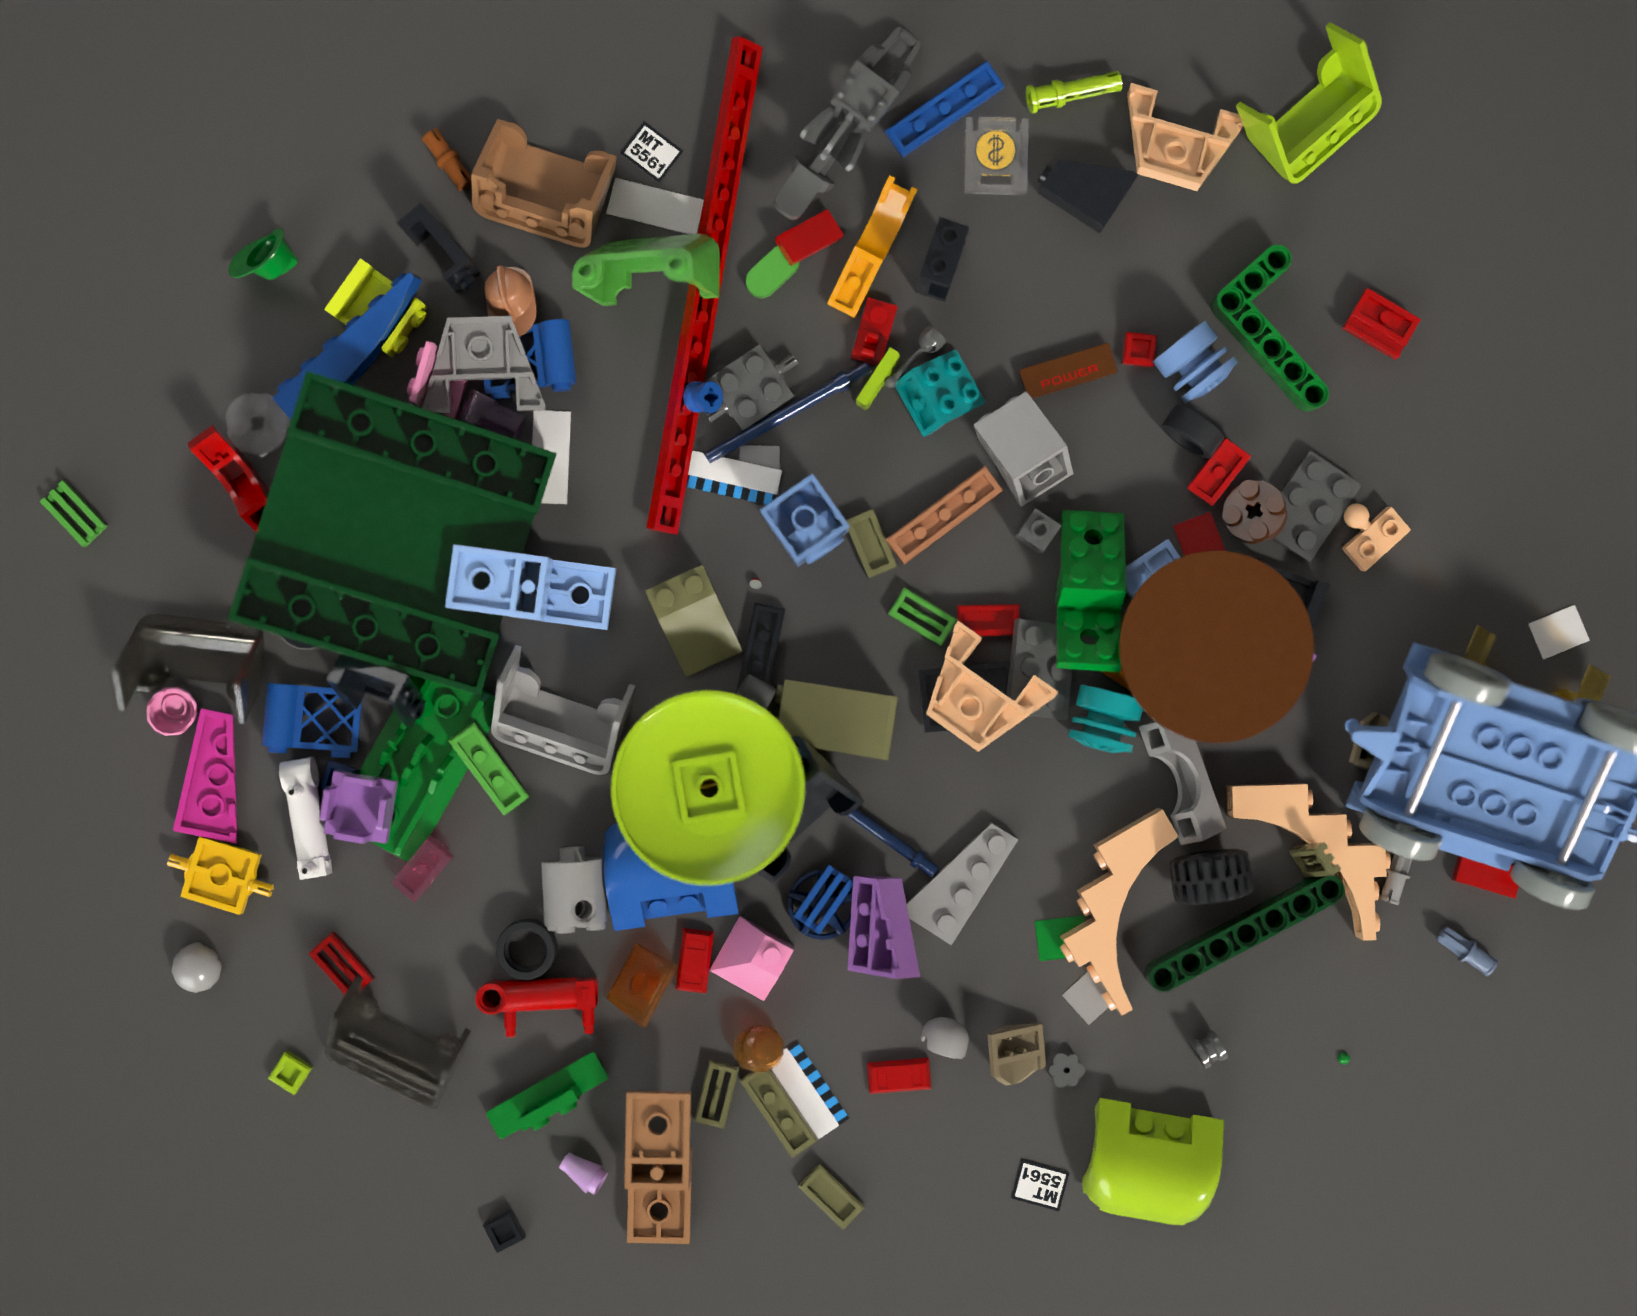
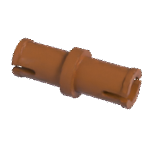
(447, 159)

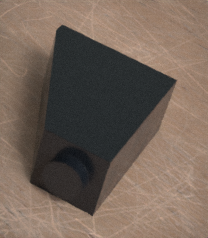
(1086, 190)

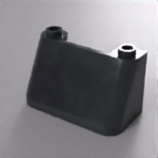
(823, 790)

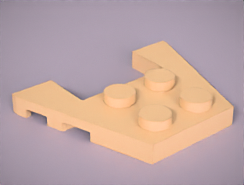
(1172, 150)
(973, 706)

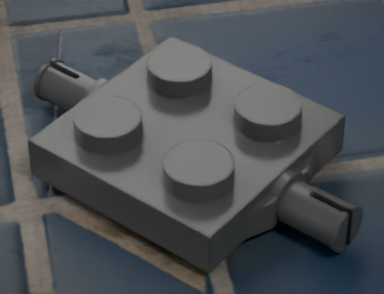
(752, 387)

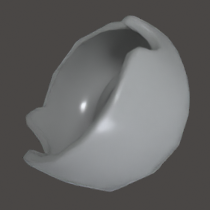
(196, 967)
(946, 1037)

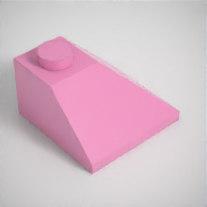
(752, 958)

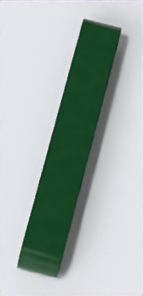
(1259, 932)

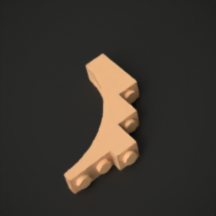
(1359, 862)
(1095, 939)

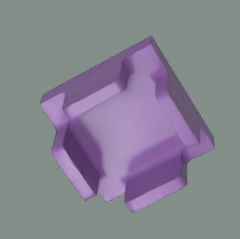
(358, 807)

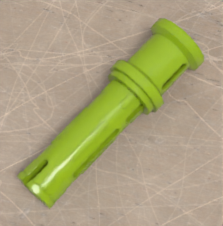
(1060, 92)

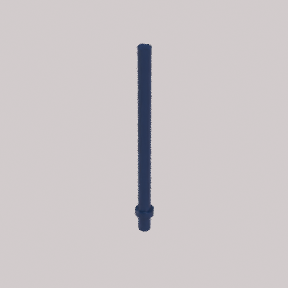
(915, 857)

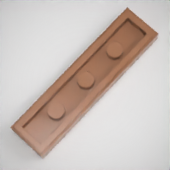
(943, 515)

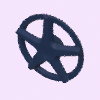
(800, 897)

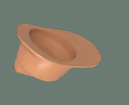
(511, 294)

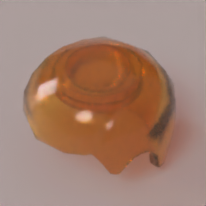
(758, 1048)

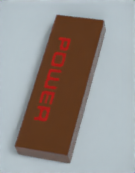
(1068, 371)

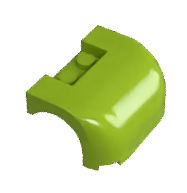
(1153, 1163)

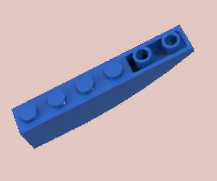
(357, 348)

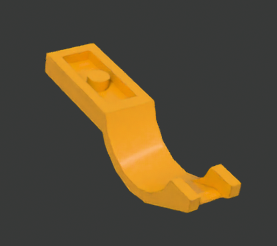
(872, 248)

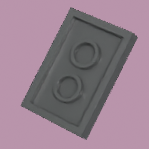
(1314, 503)
(1035, 654)

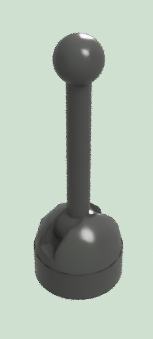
(929, 342)

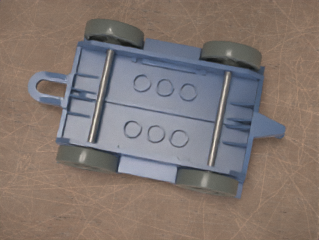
(1500, 777)

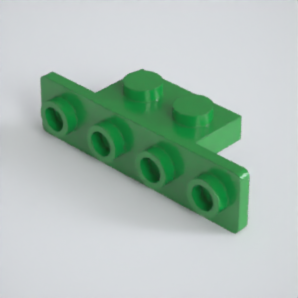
(547, 1097)

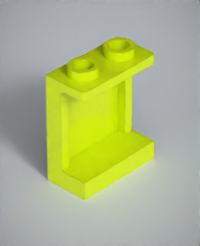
(359, 290)

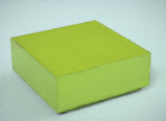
(290, 1072)

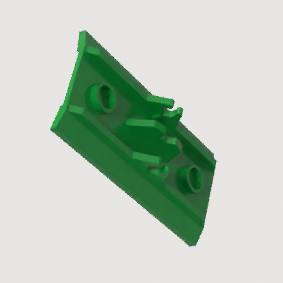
(425, 760)

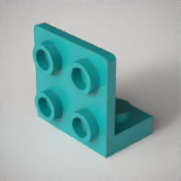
(939, 392)

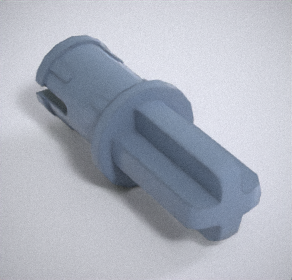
(1467, 950)

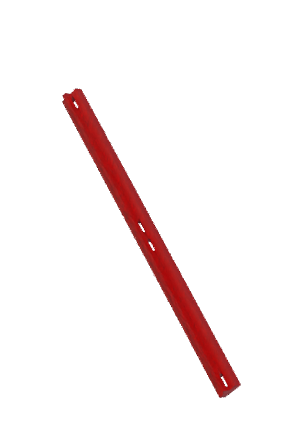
(699, 325)

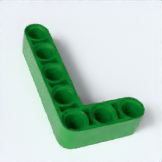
(1266, 332)

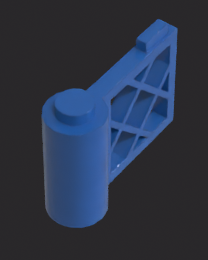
(553, 359)
(285, 720)

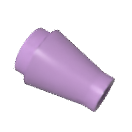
(584, 1173)

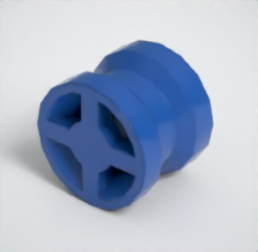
(703, 396)

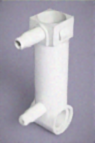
(301, 783)

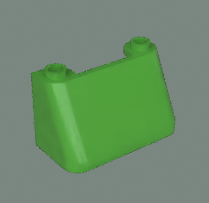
(681, 257)

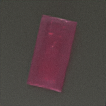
(423, 868)

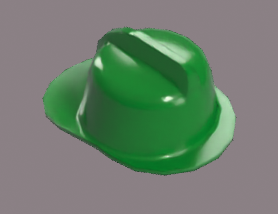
(264, 257)

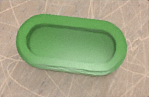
(769, 274)

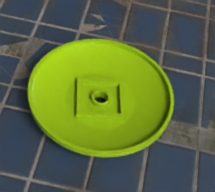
(661, 780)

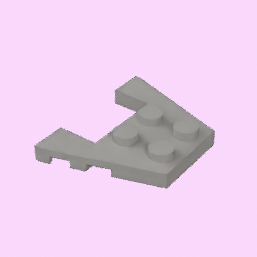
(481, 351)

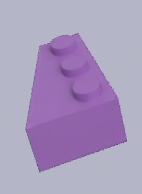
(881, 929)

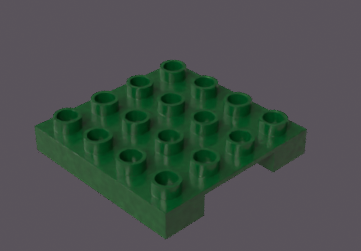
(368, 526)

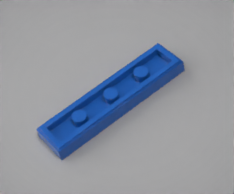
(944, 109)

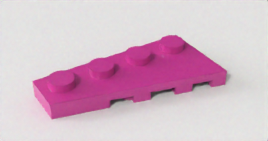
(209, 787)

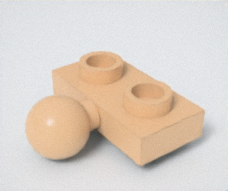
(1374, 536)

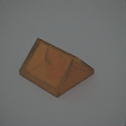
(641, 984)

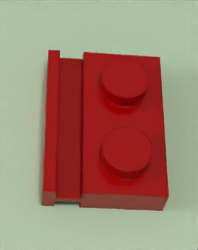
(1381, 324)

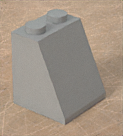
(1024, 448)

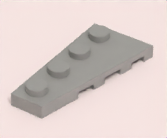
(956, 890)

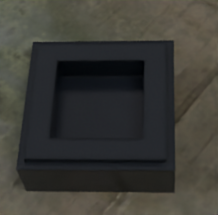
(504, 1230)

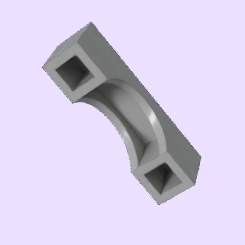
(1197, 810)

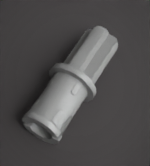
(1396, 879)

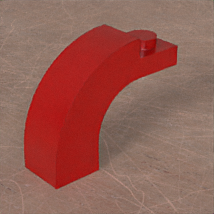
(233, 472)

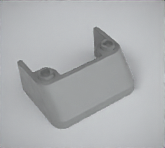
(556, 725)

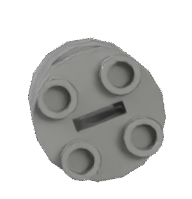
(573, 891)

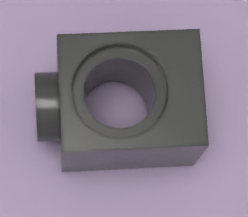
(1037, 531)

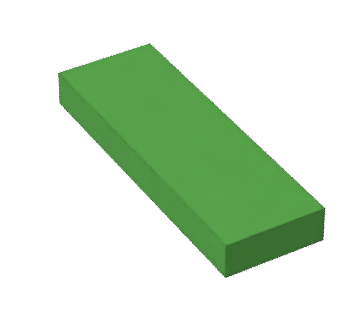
(488, 768)

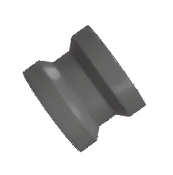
(1209, 1049)

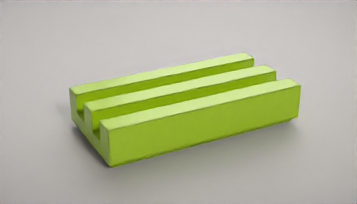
(877, 379)

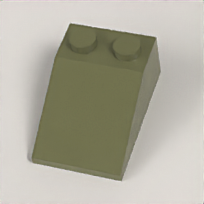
(694, 620)

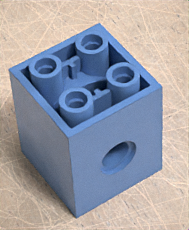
(805, 521)

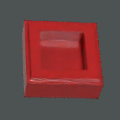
(1139, 349)

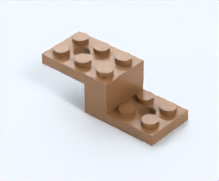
(658, 1166)

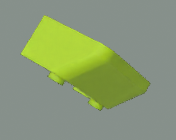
(1325, 116)

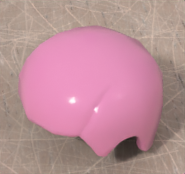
(171, 710)

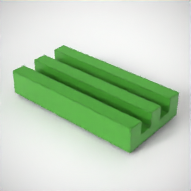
(55, 494)
(899, 603)

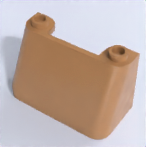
(540, 188)

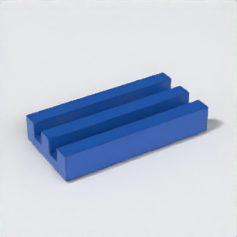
(809, 921)

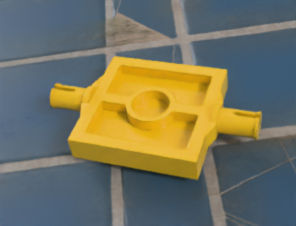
(220, 875)

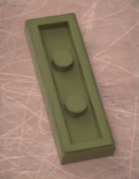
(779, 1111)

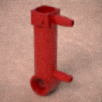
(541, 995)

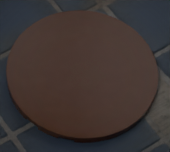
(1216, 647)

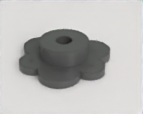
(1075, 1070)

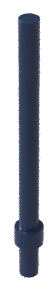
(840, 382)

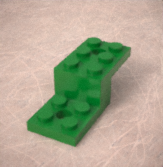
(1090, 590)

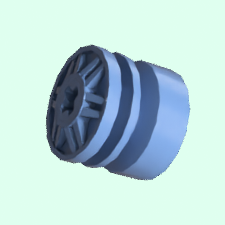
(1195, 362)

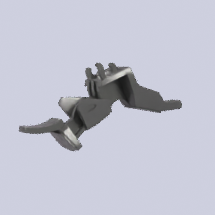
(841, 129)

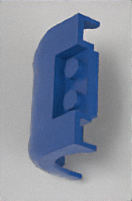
(643, 893)

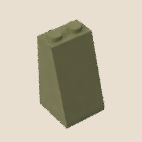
(838, 718)

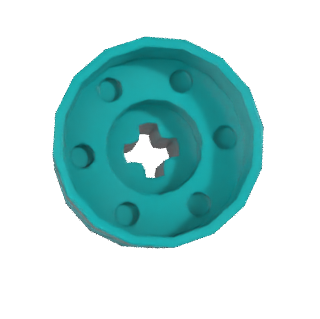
(1105, 719)

